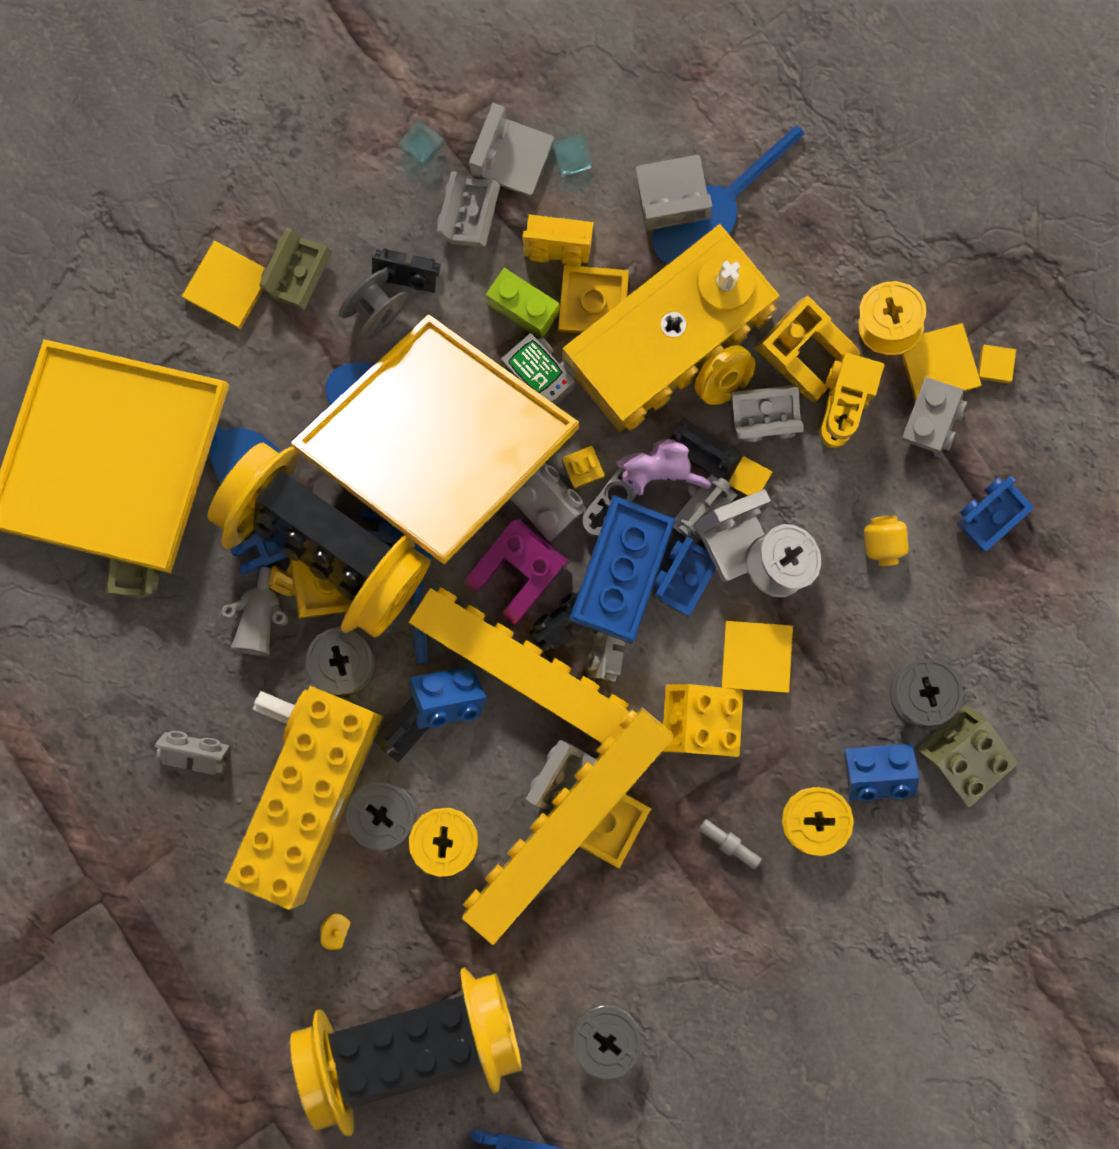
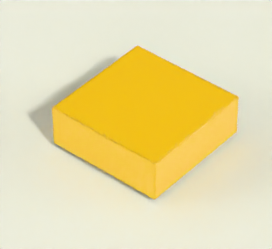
(996, 364)
(749, 477)

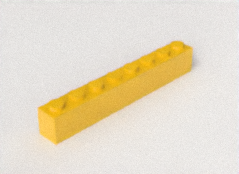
(519, 665)
(567, 825)

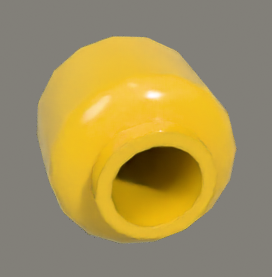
(886, 540)

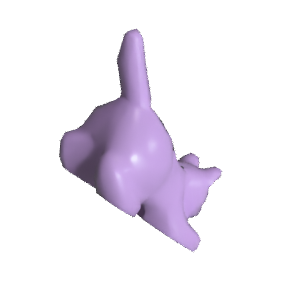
(665, 462)

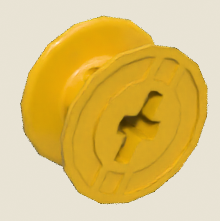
(906, 309)
(828, 805)
(427, 853)

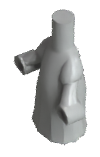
(257, 617)

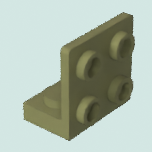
(968, 754)

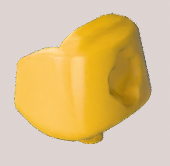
(281, 581)
(334, 931)

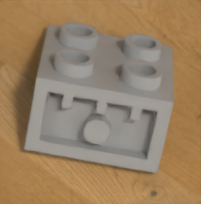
(510, 153)
(673, 192)
(730, 533)

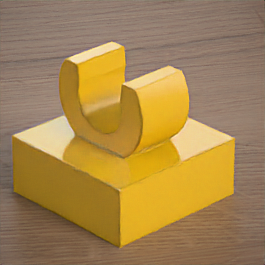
(583, 467)

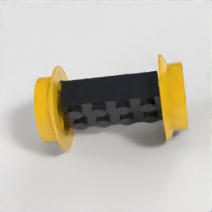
(281, 510)
(403, 1052)

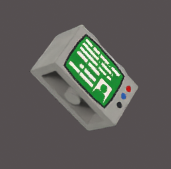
(537, 368)

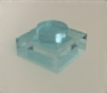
(421, 143)
(572, 154)

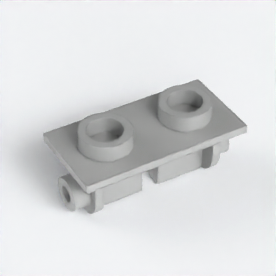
(701, 504)
(602, 660)
(177, 747)

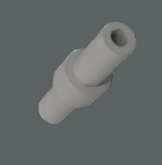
(730, 844)

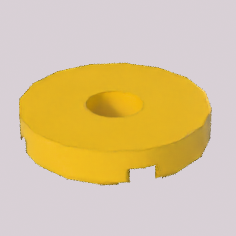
(724, 374)

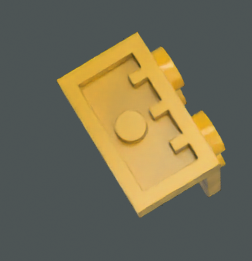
(557, 240)
(703, 719)

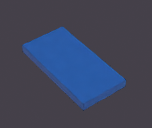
(622, 569)

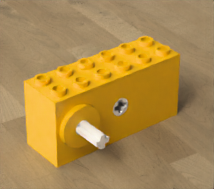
(670, 329)
(305, 795)

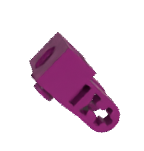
(528, 554)

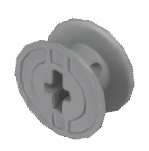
(796, 573)

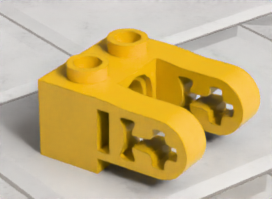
(791, 332)
(852, 386)

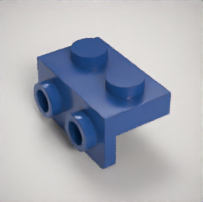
(994, 515)
(685, 578)
(447, 697)
(881, 772)

